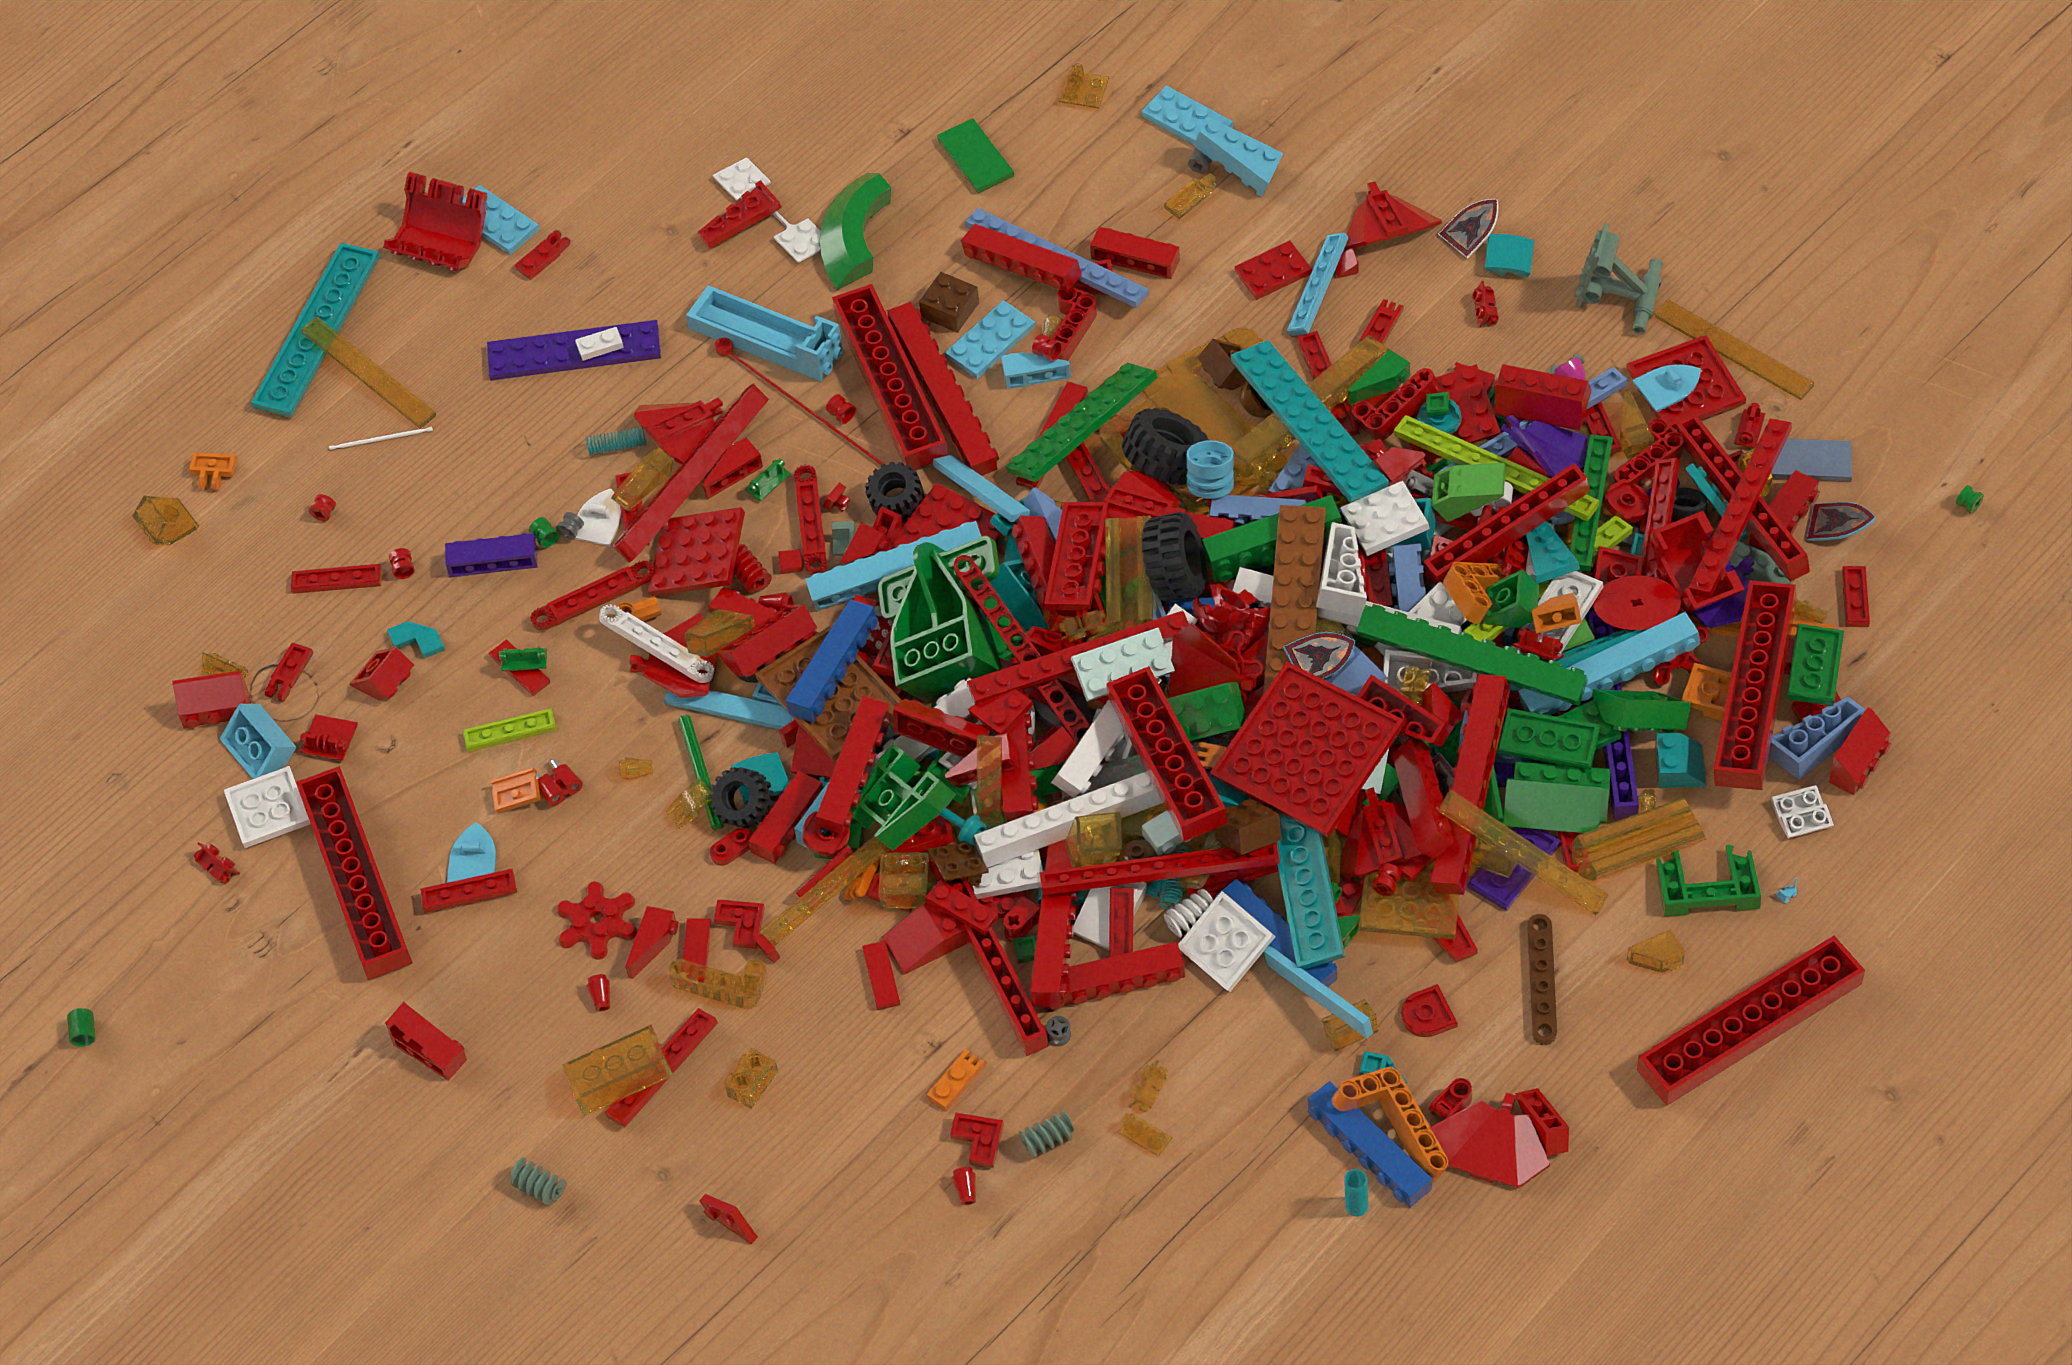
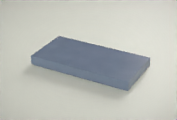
(1815, 458)

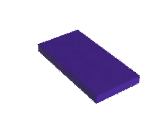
(1505, 890)

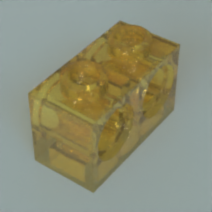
(756, 1080)

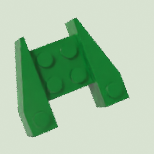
(895, 803)

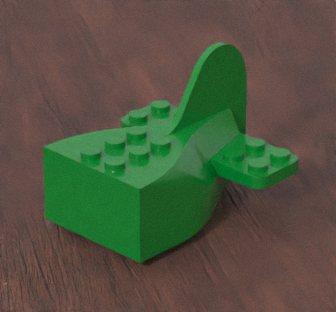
(937, 625)

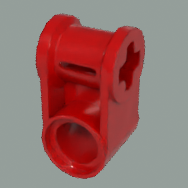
(1021, 918)
(1449, 1102)

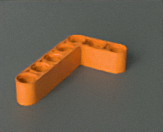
(1468, 585)
(1402, 1111)

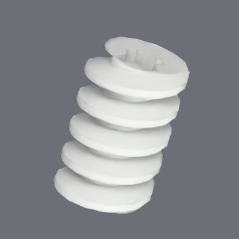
(1187, 912)

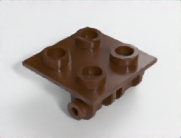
(959, 862)

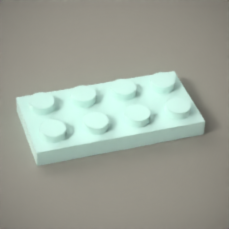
(1120, 659)

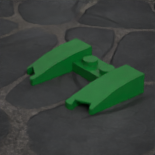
(1740, 890)

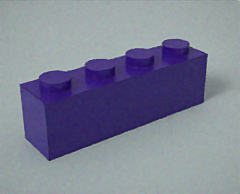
(491, 555)

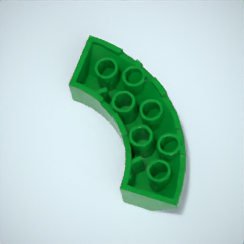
(843, 229)

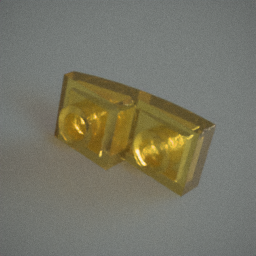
(688, 802)

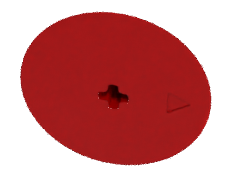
(1637, 602)

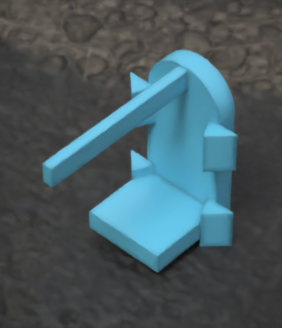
(1789, 891)

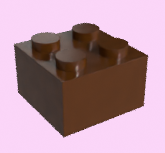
(949, 302)
(1249, 827)

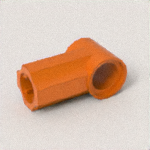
(643, 609)

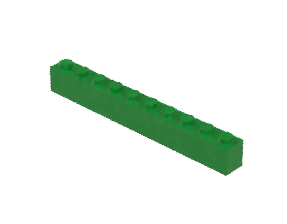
(1472, 655)

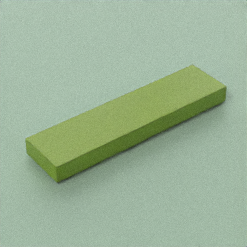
(509, 730)

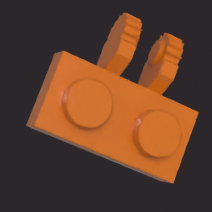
(212, 465)

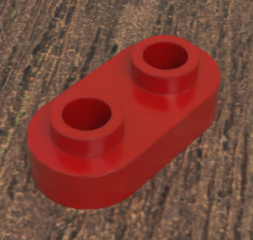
(733, 847)

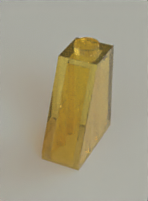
(717, 631)

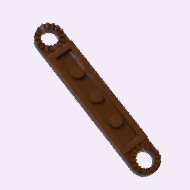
(1542, 979)

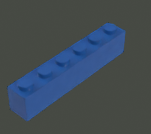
(831, 661)
(1277, 925)
(1371, 1147)

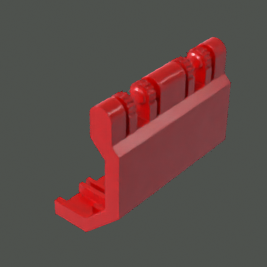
(439, 224)

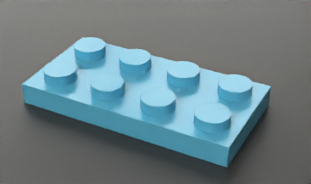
(1180, 114)
(504, 224)
(990, 339)

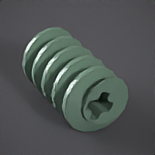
(1047, 1133)
(537, 1183)

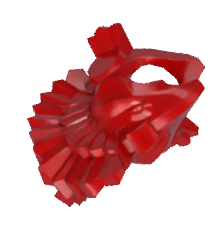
(1231, 616)

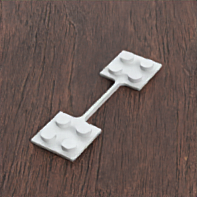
(799, 239)

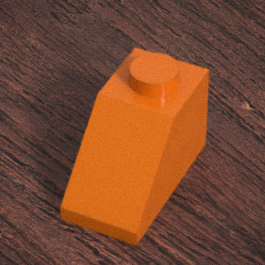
(1556, 613)

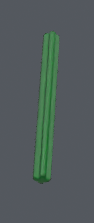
(698, 765)

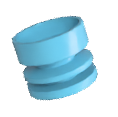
(1210, 469)

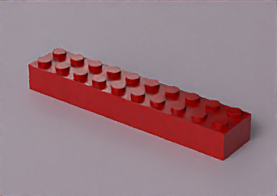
(889, 377)
(1755, 685)
(354, 873)
(1750, 1020)

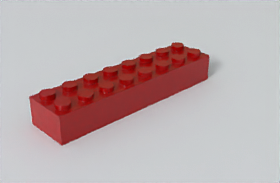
(1166, 754)

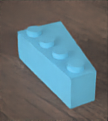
(1239, 154)

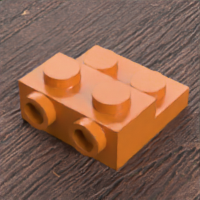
(1708, 690)

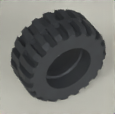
(1159, 444)
(1174, 557)

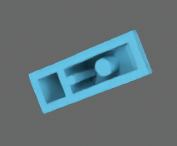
(1030, 369)

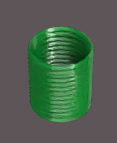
(81, 1027)

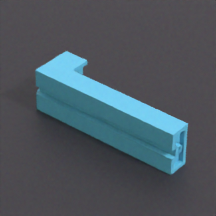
(768, 333)

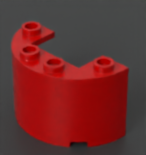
(1678, 554)

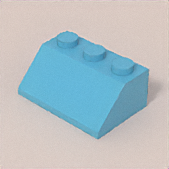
(257, 740)

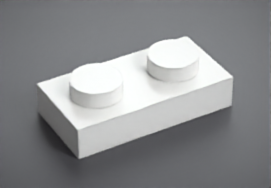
(599, 343)

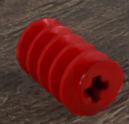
(750, 571)

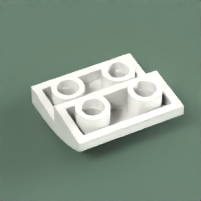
(1801, 812)

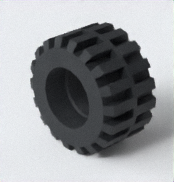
(894, 477)
(724, 797)

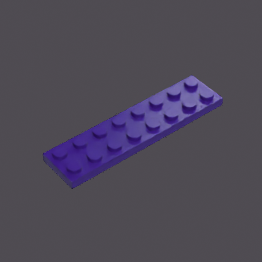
(560, 353)

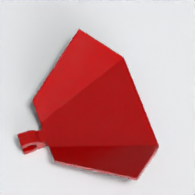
(1385, 218)
(678, 426)
(1140, 496)
(1202, 664)
(669, 677)
(1378, 837)
(1492, 1143)

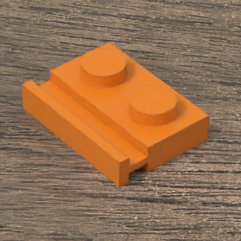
(515, 790)

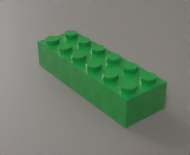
(1254, 543)

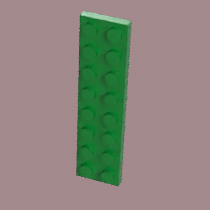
(1081, 422)

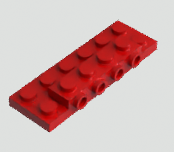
(1078, 557)

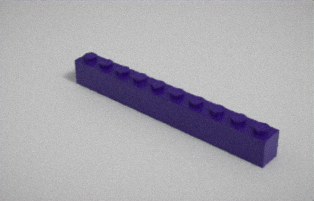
(1618, 753)

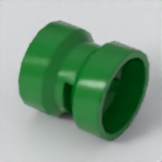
(544, 532)

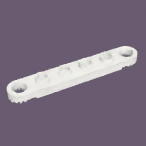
(656, 643)

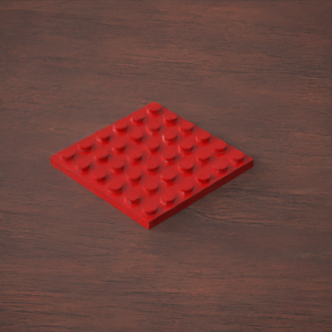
(1307, 749)

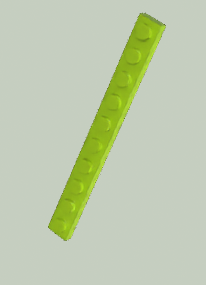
(1468, 454)
(1607, 536)

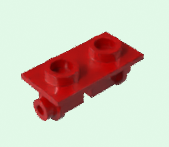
(1484, 301)
(1750, 426)
(1547, 648)
(210, 856)

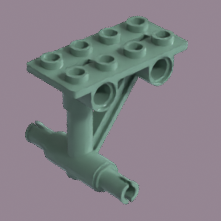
(1597, 279)

